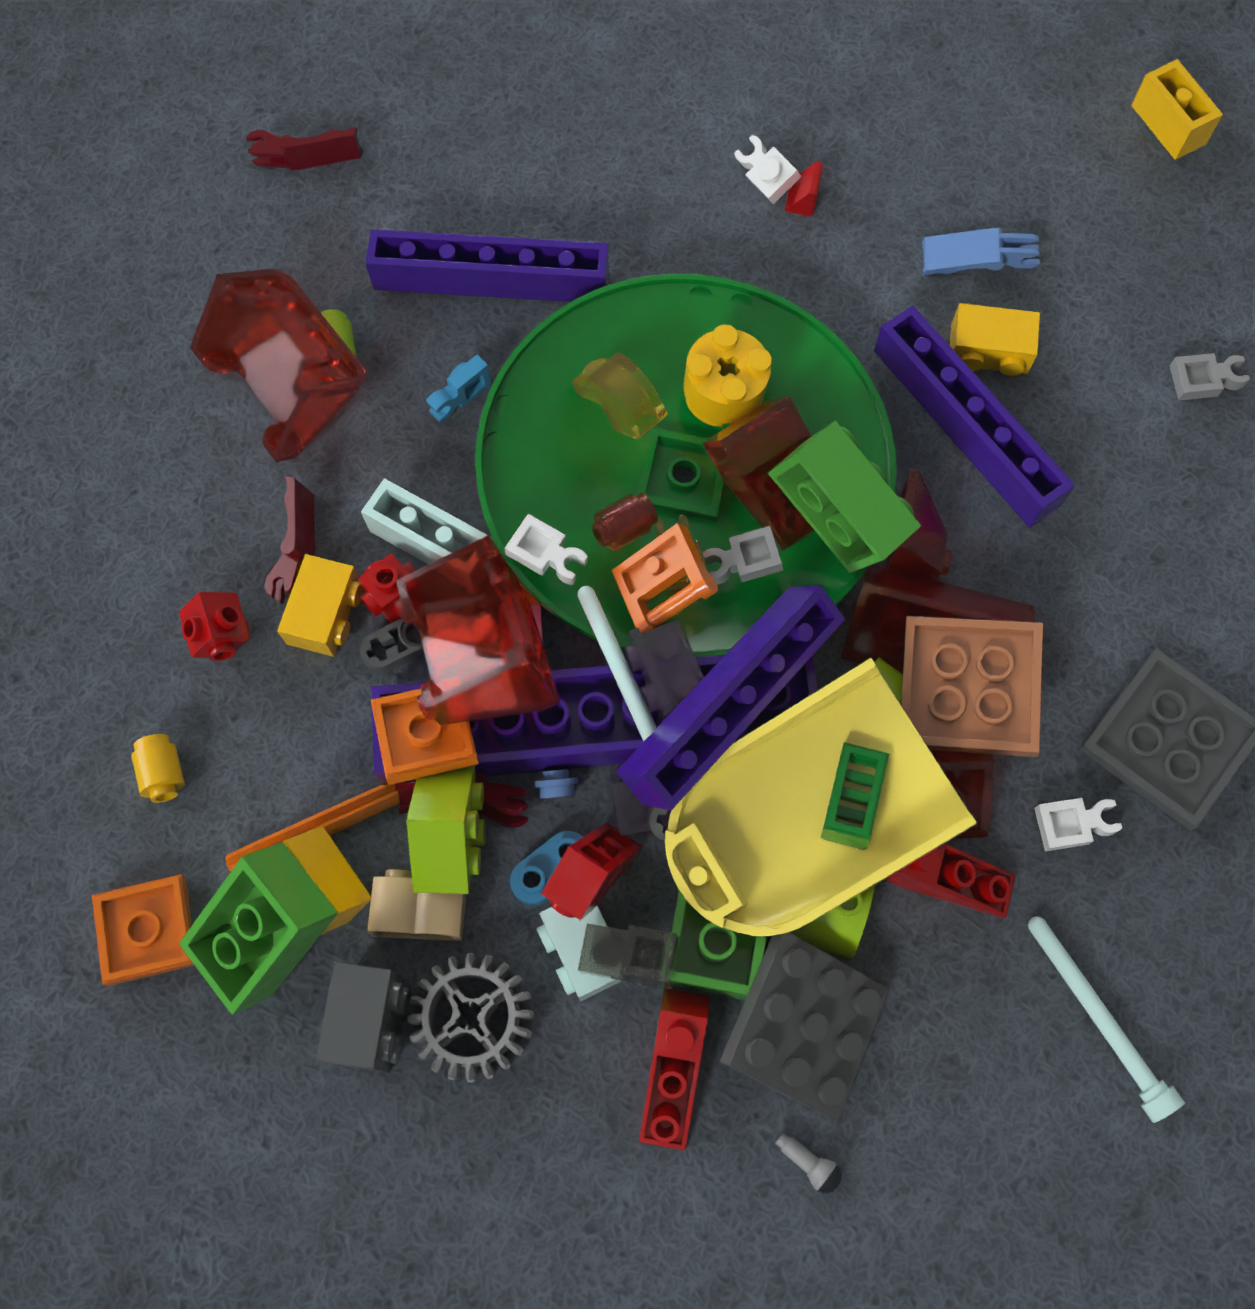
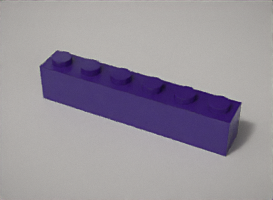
(485, 265)
(972, 417)
(730, 697)

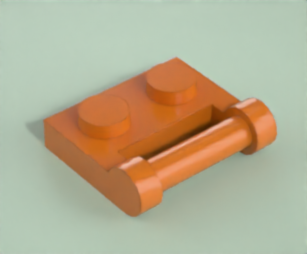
(656, 569)

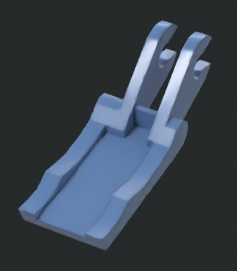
(978, 250)

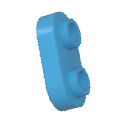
(542, 862)

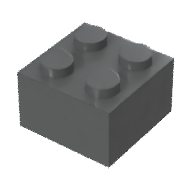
(363, 1018)

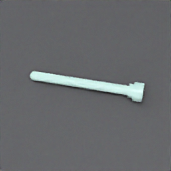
(616, 661)
(1157, 1096)

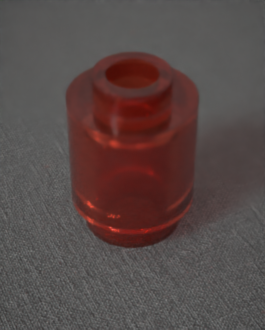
(624, 521)

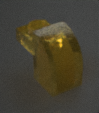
(623, 393)

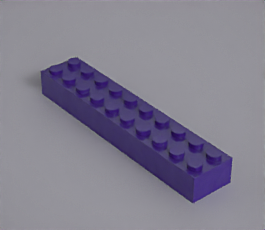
(586, 726)

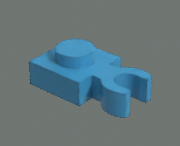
(463, 385)

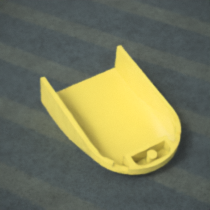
(752, 826)

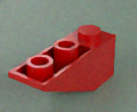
(959, 880)
(674, 1069)

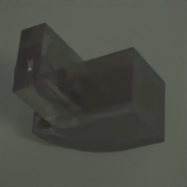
(630, 955)

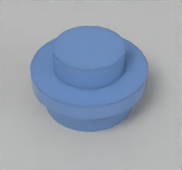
(556, 784)

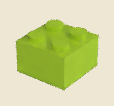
(446, 831)

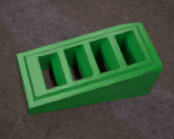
(844, 833)

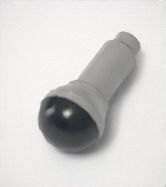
(822, 1173)

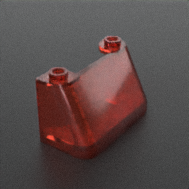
(282, 350)
(476, 638)

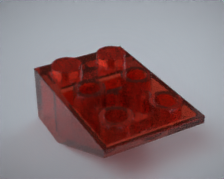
(752, 449)

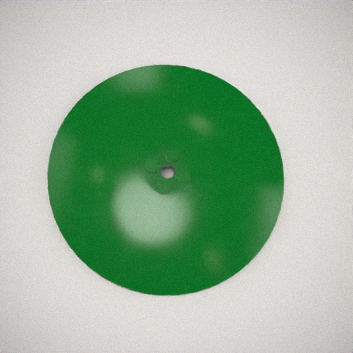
(563, 461)

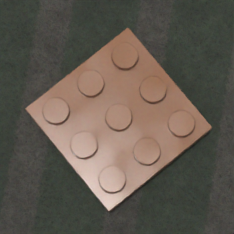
(974, 684)

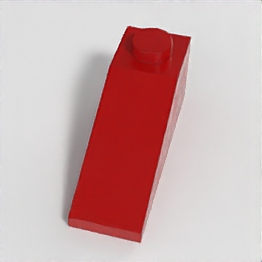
(589, 871)

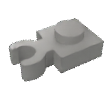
(1203, 377)
(751, 555)

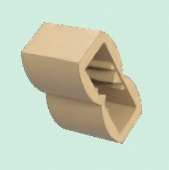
(410, 915)

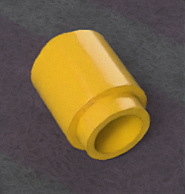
(157, 768)

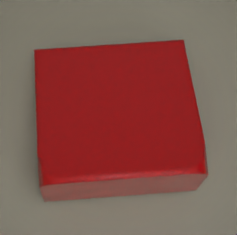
(804, 192)

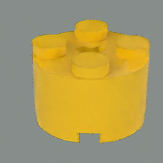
(726, 375)

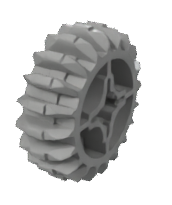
(452, 1031)

